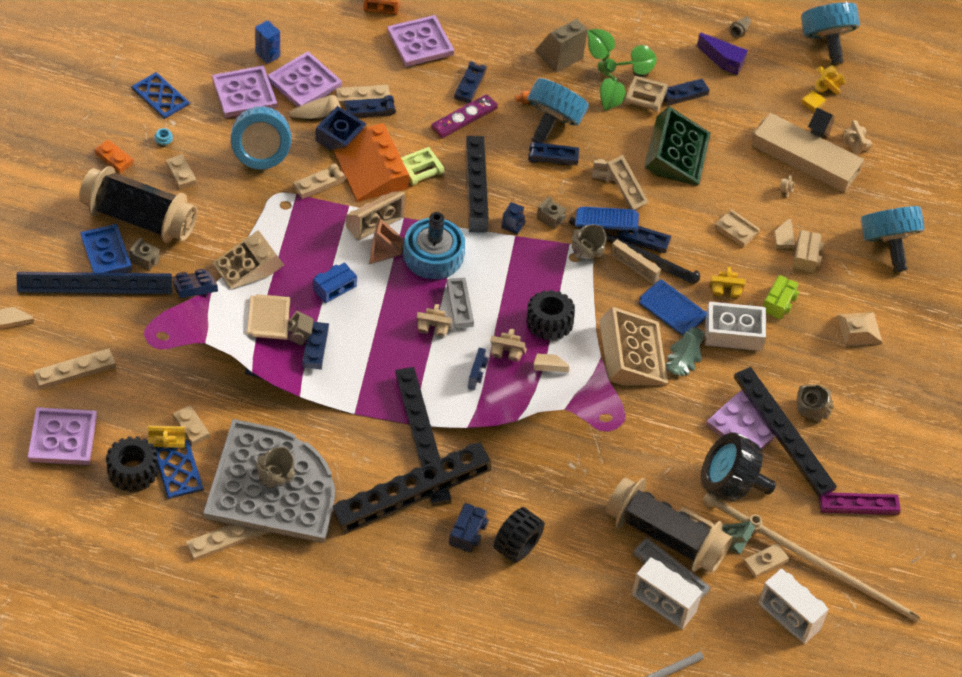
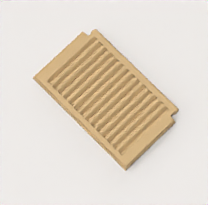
(268, 316)

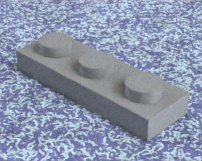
(460, 302)

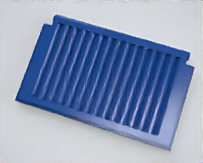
(607, 218)
(672, 307)

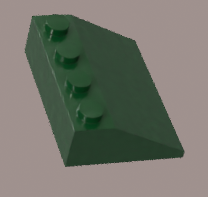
(677, 148)

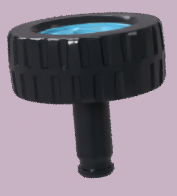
(734, 468)

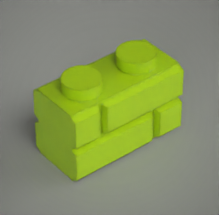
(780, 297)

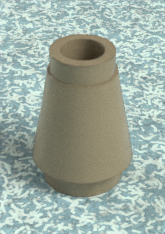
(740, 27)

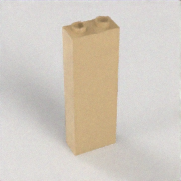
(807, 152)

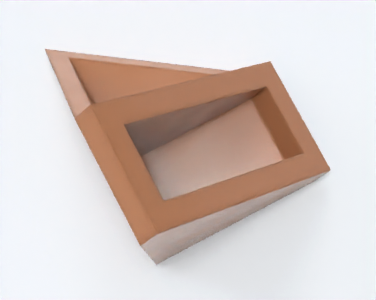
(385, 243)

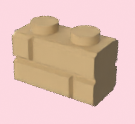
(807, 251)

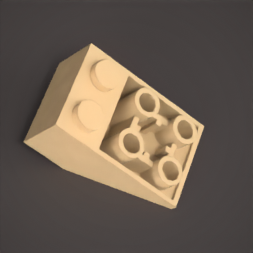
(248, 261)

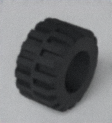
(550, 315)
(132, 450)
(519, 534)

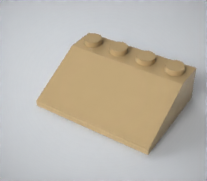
(632, 349)

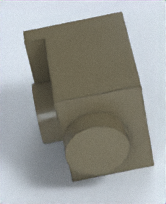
(551, 213)
(144, 254)
(300, 327)

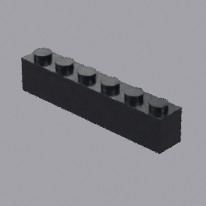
(476, 184)

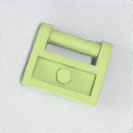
(419, 161)

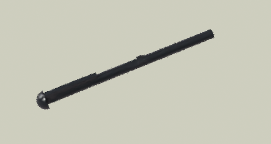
(660, 262)

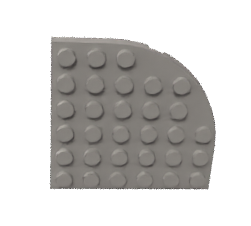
(240, 498)

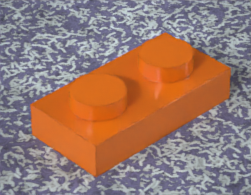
(114, 156)

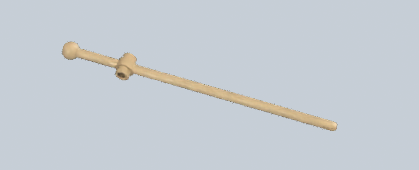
(711, 500)

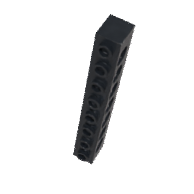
(424, 488)

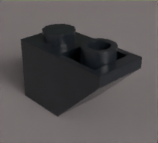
(821, 123)

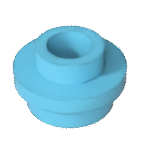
(163, 136)

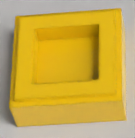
(813, 101)

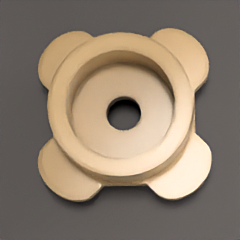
(787, 185)

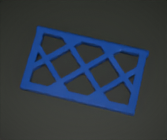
(156, 105)
(184, 489)

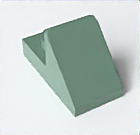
(741, 534)

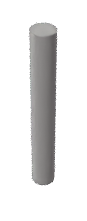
(678, 665)

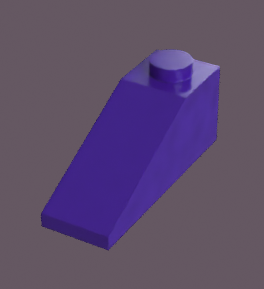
(722, 53)

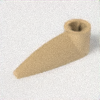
(316, 109)

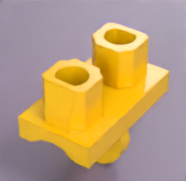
(829, 79)
(729, 281)
(166, 436)

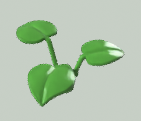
(600, 44)

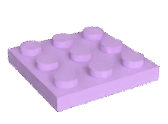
(420, 40)
(304, 80)
(243, 90)
(741, 417)
(62, 436)

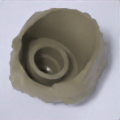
(589, 242)
(814, 402)
(276, 467)

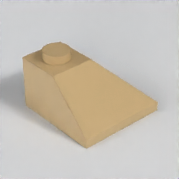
(859, 329)

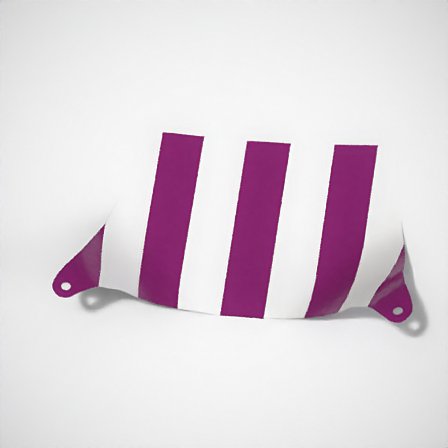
(377, 325)

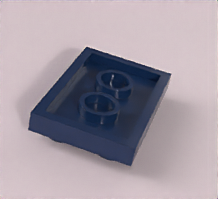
(194, 283)

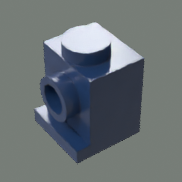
(513, 218)

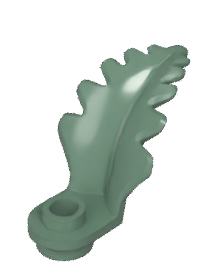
(685, 352)

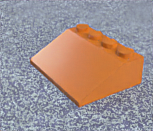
(372, 164)

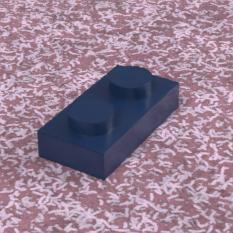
(476, 374)

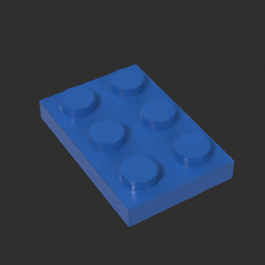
(106, 250)

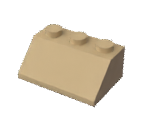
(364, 220)

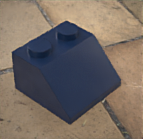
(338, 129)

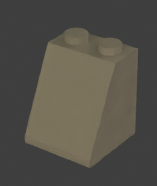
(564, 45)

